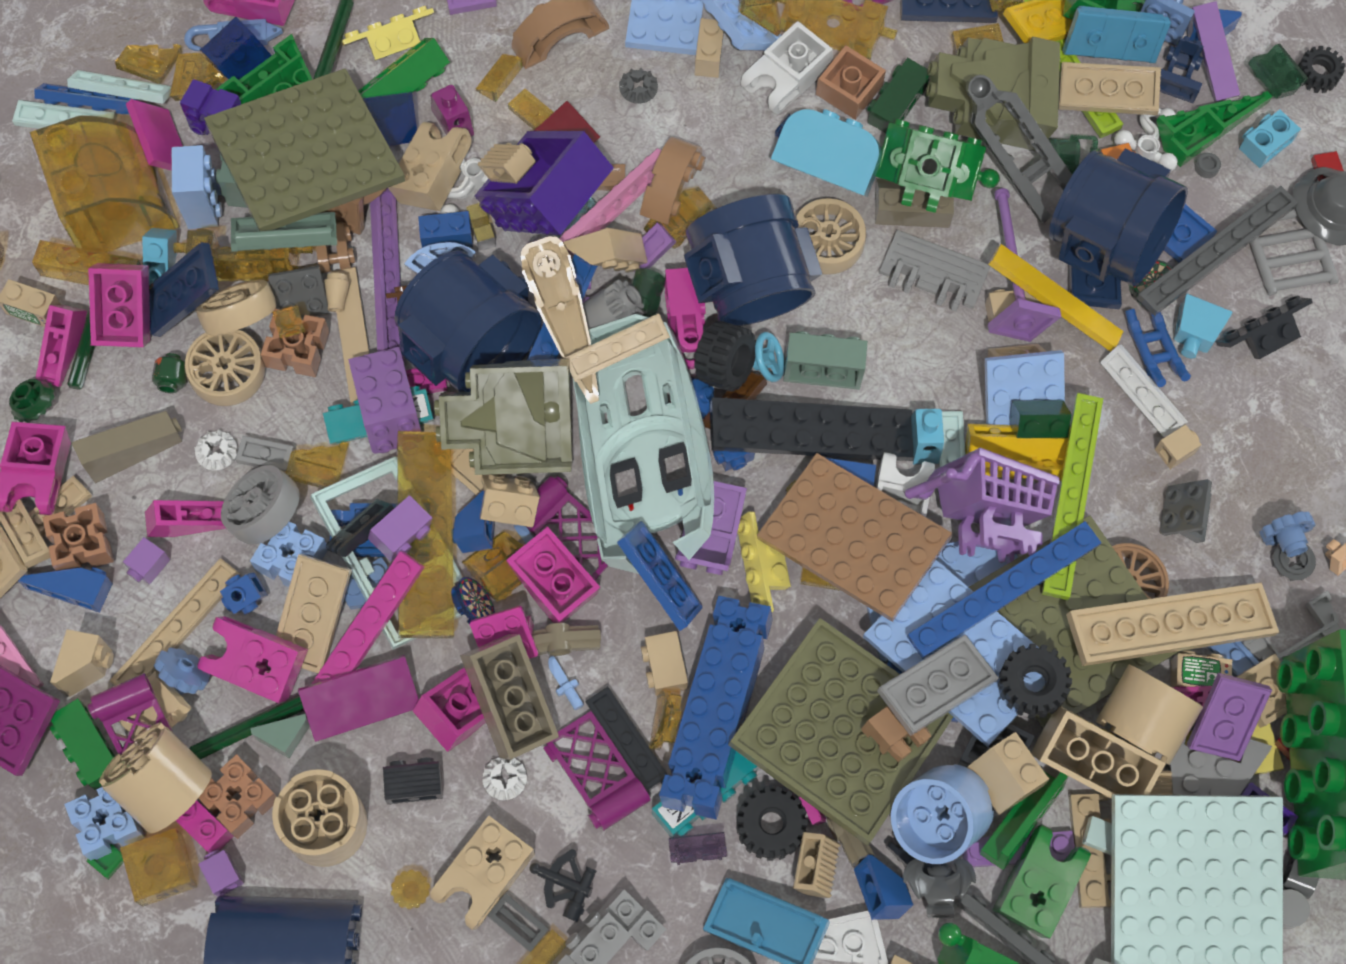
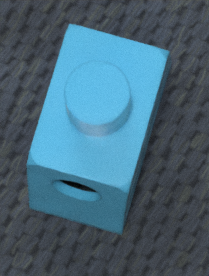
(1199, 325)
(927, 431)

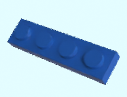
(77, 98)

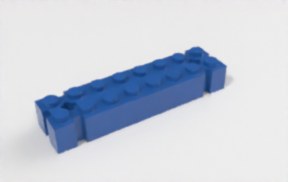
(716, 707)

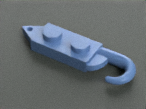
(259, 27)

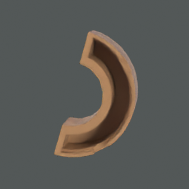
(553, 22)
(673, 168)

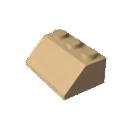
(610, 249)

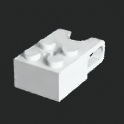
(789, 66)
(895, 484)

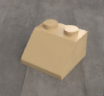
(80, 662)
(1009, 773)

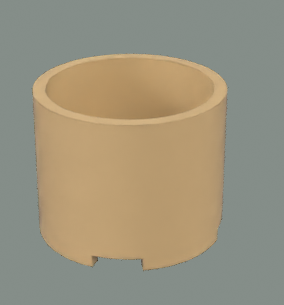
(1149, 713)
(156, 778)
(339, 829)

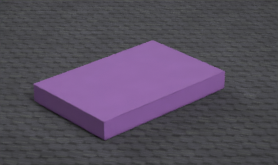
(1229, 717)

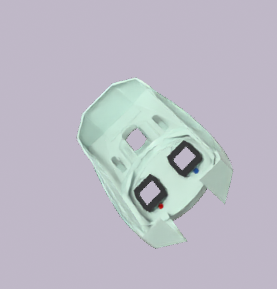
(643, 444)

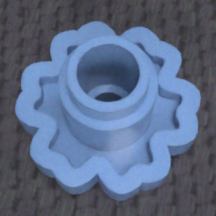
(1289, 533)
(181, 671)

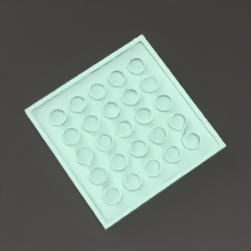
(1197, 879)

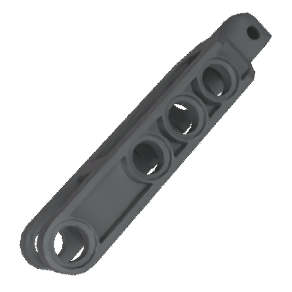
(984, 96)

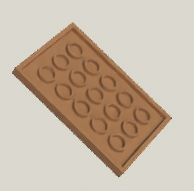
(854, 536)

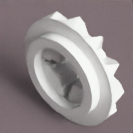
(216, 460)
(515, 784)

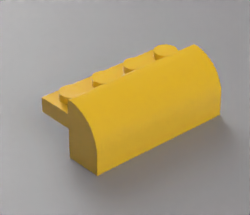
(1040, 453)

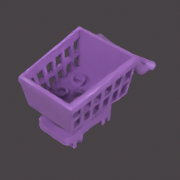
(1001, 521)

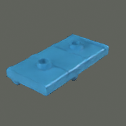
(1116, 34)
(766, 924)

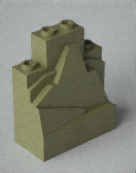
(1022, 69)
(511, 418)

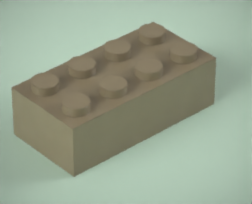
(509, 696)

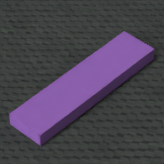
(1215, 51)

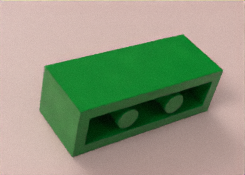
(83, 742)

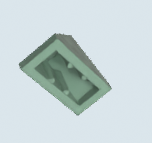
(283, 734)

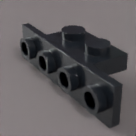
(1269, 331)

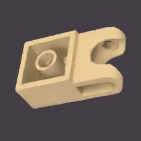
(431, 166)
(478, 877)

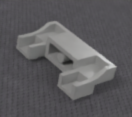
(609, 931)

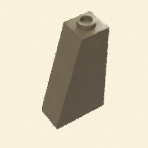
(126, 445)

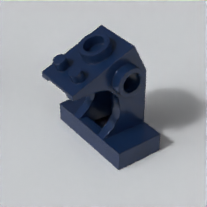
(1185, 57)

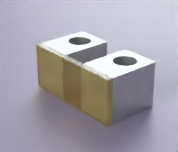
(482, 228)

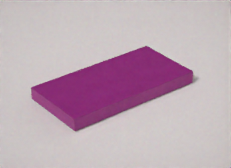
(359, 698)

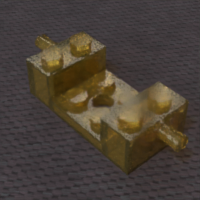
(858, 25)
(245, 264)

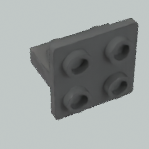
(301, 288)
(1187, 510)

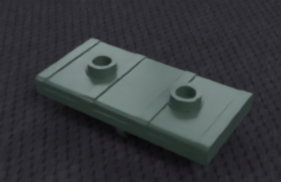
(310, 231)

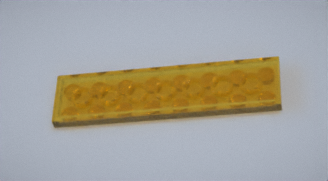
(426, 477)

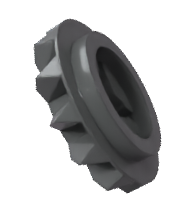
(639, 94)
(1305, 561)

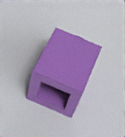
(145, 561)
(220, 872)

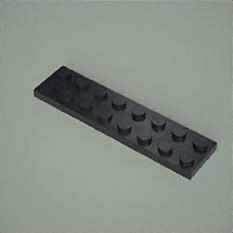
(810, 429)

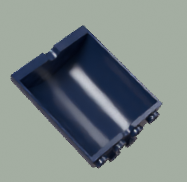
(282, 931)

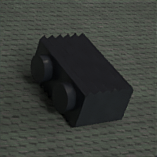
(412, 781)

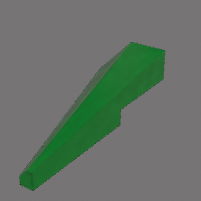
(1194, 131)

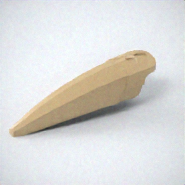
(558, 299)

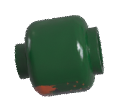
(169, 373)

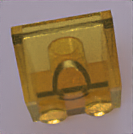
(491, 568)

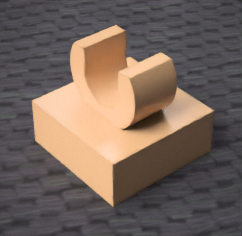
(1337, 555)

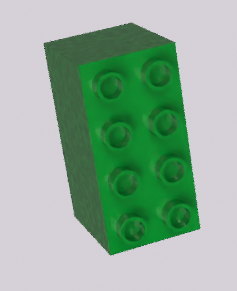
(1317, 745)

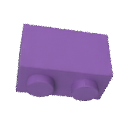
(400, 528)

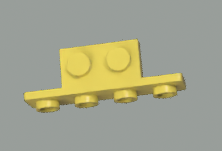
(391, 37)
(763, 565)

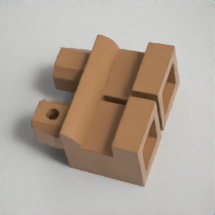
(890, 734)

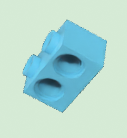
(1271, 141)

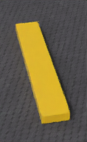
(1054, 295)

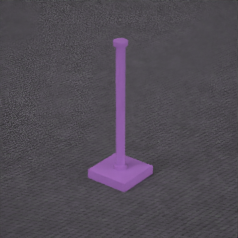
(1022, 318)

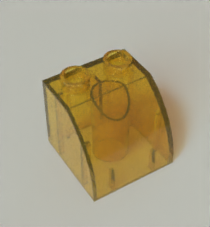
(102, 182)

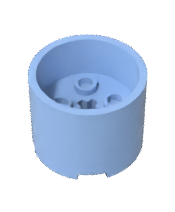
(925, 826)

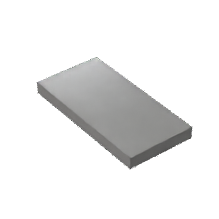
(937, 685)

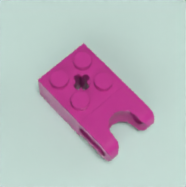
(272, 10)
(683, 311)
(33, 465)
(247, 657)

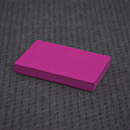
(155, 132)

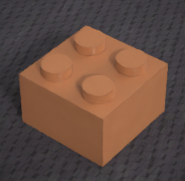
(850, 82)

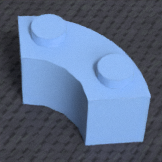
(428, 253)

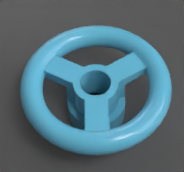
(766, 358)

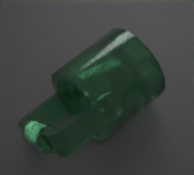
(1069, 149)
(650, 287)

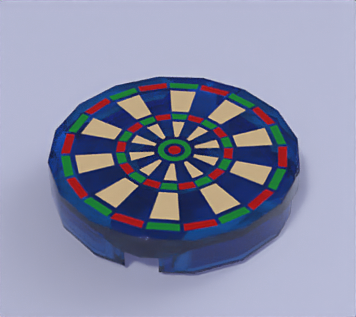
(471, 599)

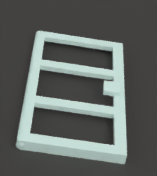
(363, 567)

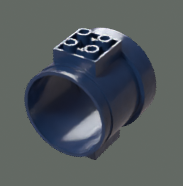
(1117, 216)
(752, 259)
(464, 317)

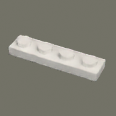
(1143, 391)

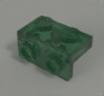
(1278, 72)

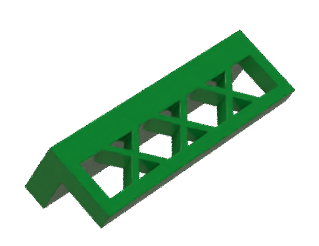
(1021, 822)

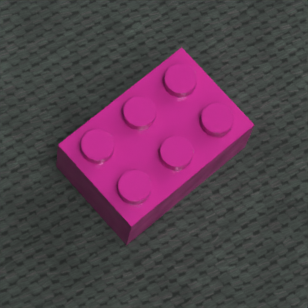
(119, 305)

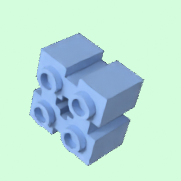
(271, 559)
(96, 838)

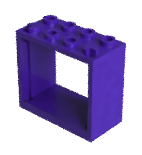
(553, 190)

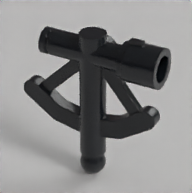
(578, 888)

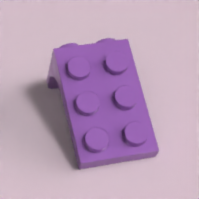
(384, 397)
(719, 547)

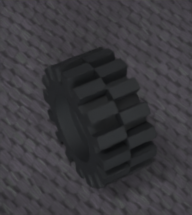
(1326, 59)

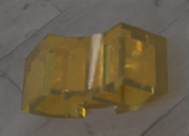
(693, 206)

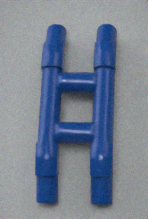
(1151, 361)

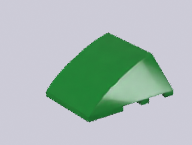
(273, 75)

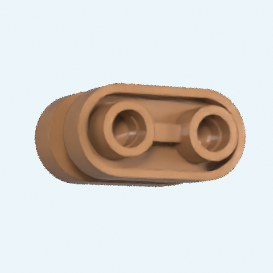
(344, 255)

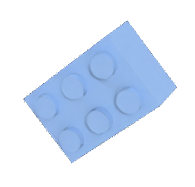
(195, 187)

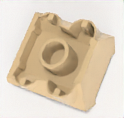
(171, 702)

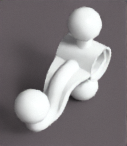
(1148, 144)
(469, 185)

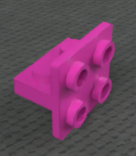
(503, 623)

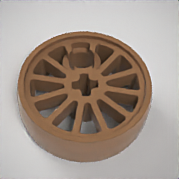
(1150, 561)

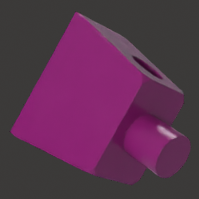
(448, 107)

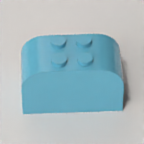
(829, 149)

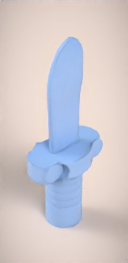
(566, 687)

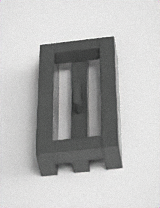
(499, 908)

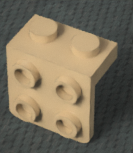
(509, 500)

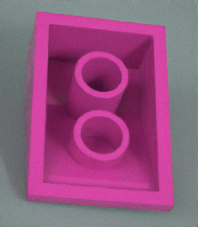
(553, 576)
(450, 710)

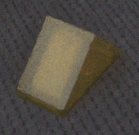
(763, 13)

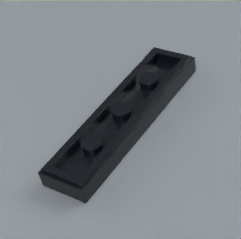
(626, 739)

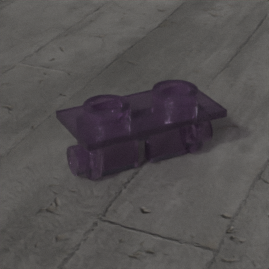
(695, 847)

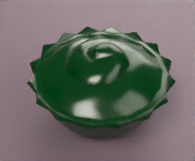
(31, 399)

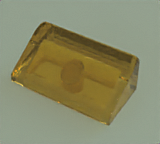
(500, 76)

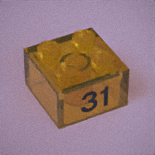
(158, 867)

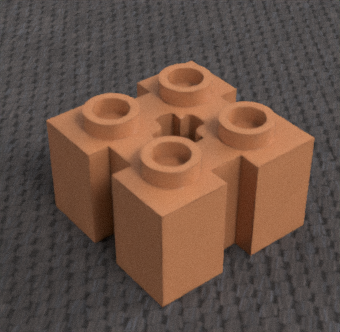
(296, 350)
(64, 534)
(254, 796)

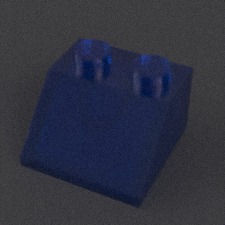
(235, 50)

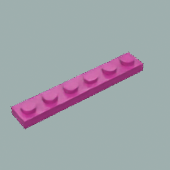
(372, 617)

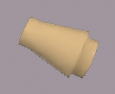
(336, 291)

